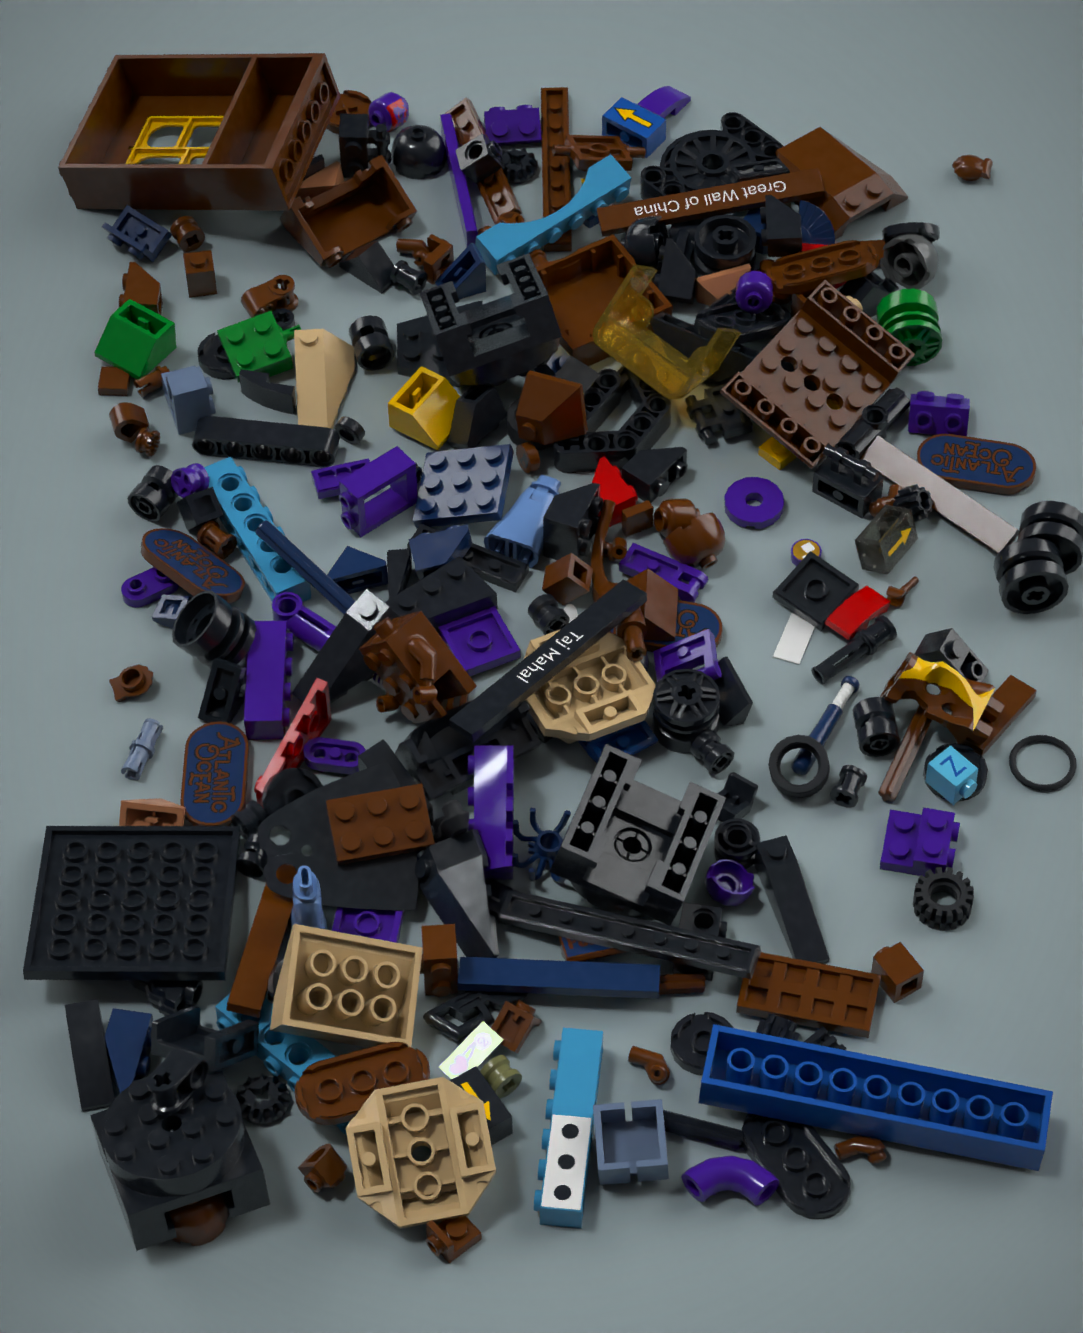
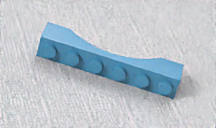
(506, 241)

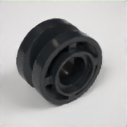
(736, 832)

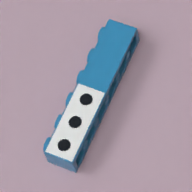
(571, 1128)

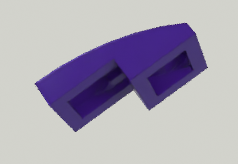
(665, 101)

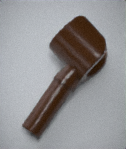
(898, 595)

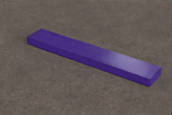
(458, 180)

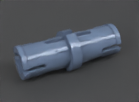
(142, 749)

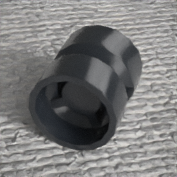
(371, 343)
(153, 495)
(876, 727)

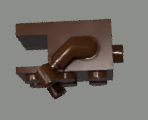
(414, 667)

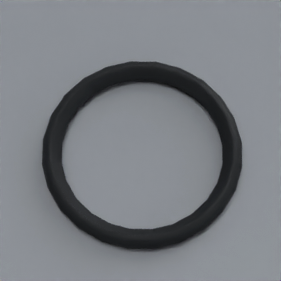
(1042, 787)

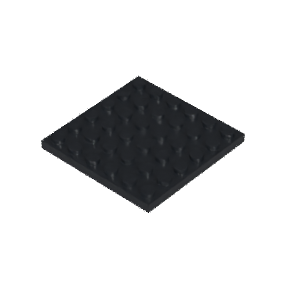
(133, 903)

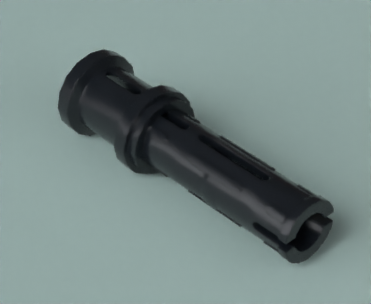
(864, 643)

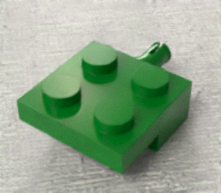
(258, 345)

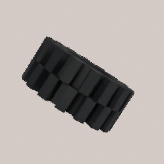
(946, 883)

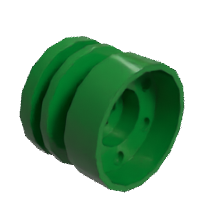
(912, 320)

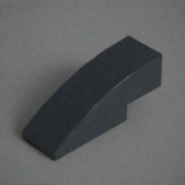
(90, 1055)

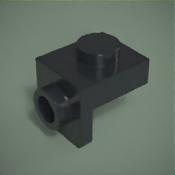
(739, 797)

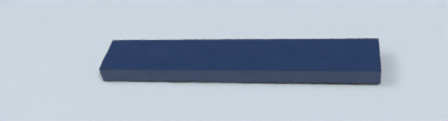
(559, 977)

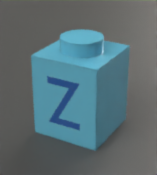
(952, 775)

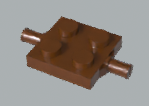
(590, 149)

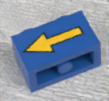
(634, 125)

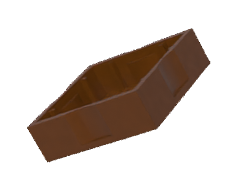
(582, 289)

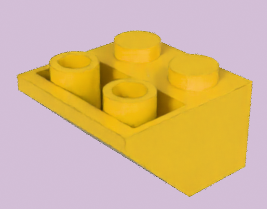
(424, 408)

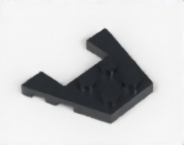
(419, 346)

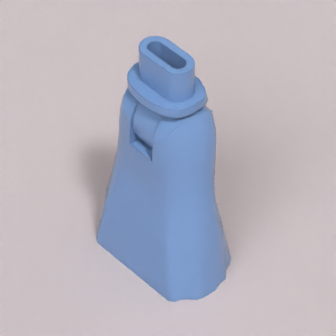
(522, 526)
(307, 900)

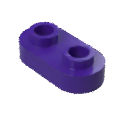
(152, 586)
(335, 755)

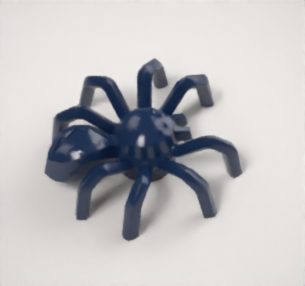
(544, 848)

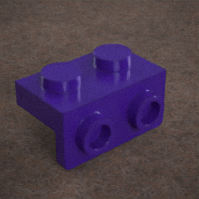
(513, 125)
(938, 414)

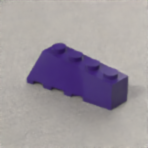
(493, 806)

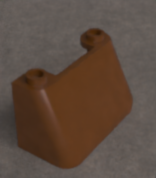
(350, 214)

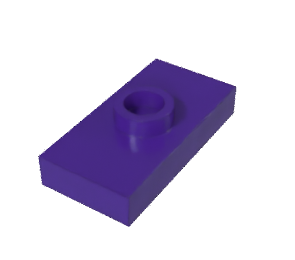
(327, 479)

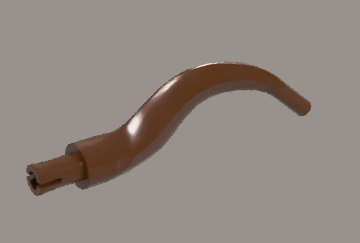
(634, 627)

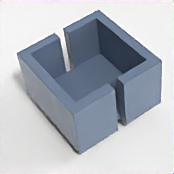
(630, 1146)

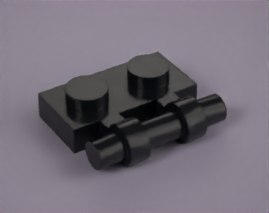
(726, 416)

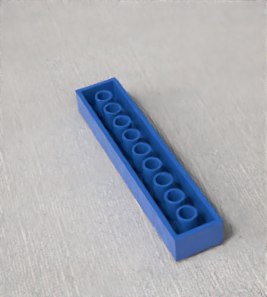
(876, 1097)

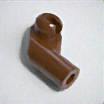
(416, 247)
(653, 1063)

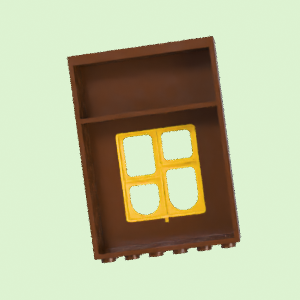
(267, 118)

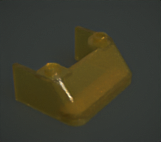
(626, 338)

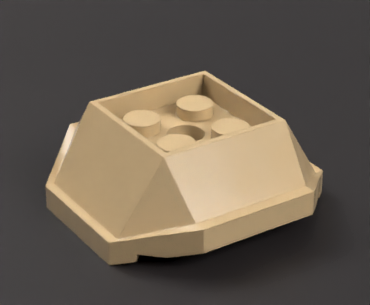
(593, 693)
(411, 1116)

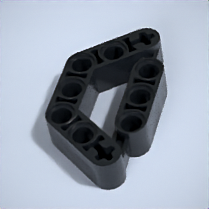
(618, 447)

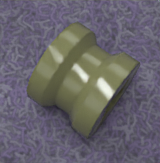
(501, 1076)

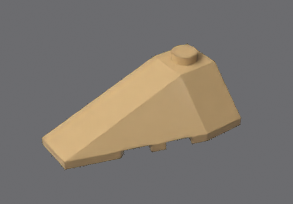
(322, 375)

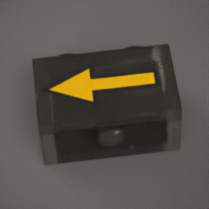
(886, 539)

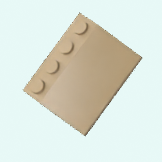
(347, 988)

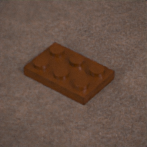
(379, 824)

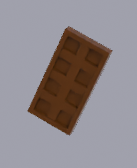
(811, 994)

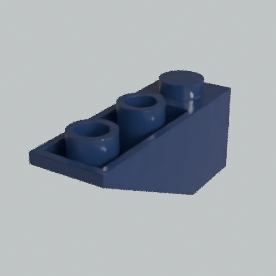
(129, 1045)

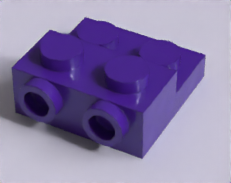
(919, 841)

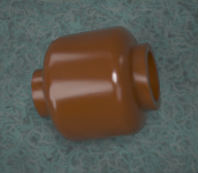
(673, 514)

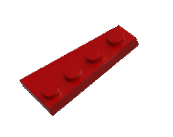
(308, 724)

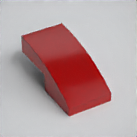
(857, 612)

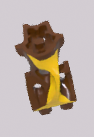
(957, 695)

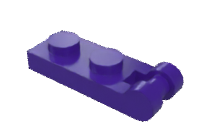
(641, 558)

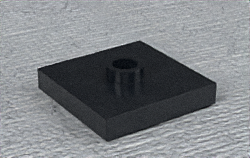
(815, 590)

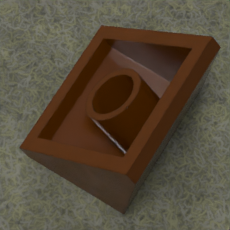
(660, 607)

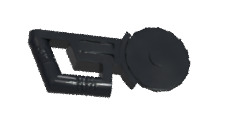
(466, 1007)

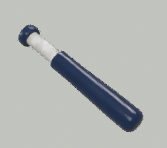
(805, 759)

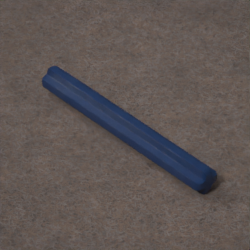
(304, 566)

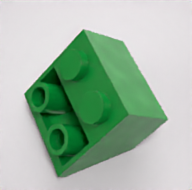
(136, 339)

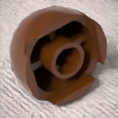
(698, 542)
(200, 1221)

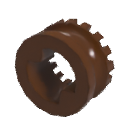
(147, 441)

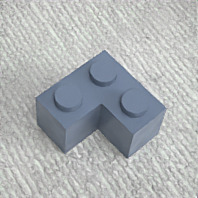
(188, 397)

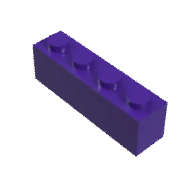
(267, 681)

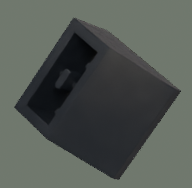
(572, 522)

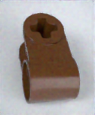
(270, 297)

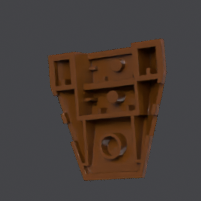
(849, 179)

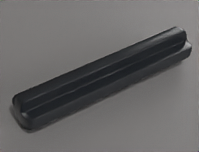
(703, 1130)

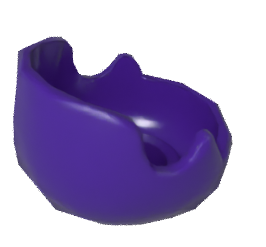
(729, 882)

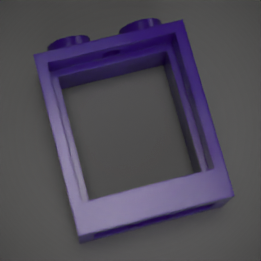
(390, 469)

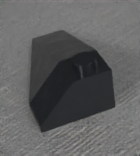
(340, 658)
(456, 889)

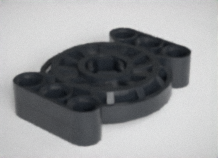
(703, 156)

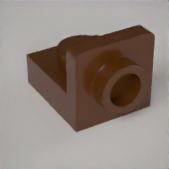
(438, 259)
(515, 1024)
(452, 1237)

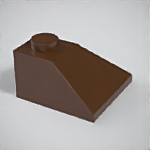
(550, 409)

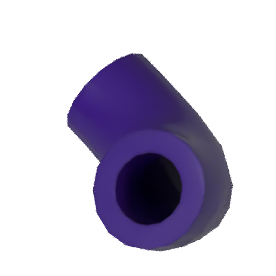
(730, 1174)

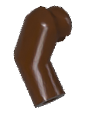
(876, 506)
(615, 550)
(861, 1145)

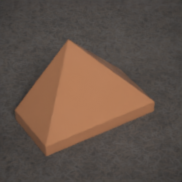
(321, 181)
(715, 285)
(151, 813)

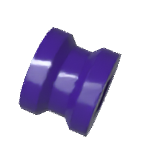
(189, 480)

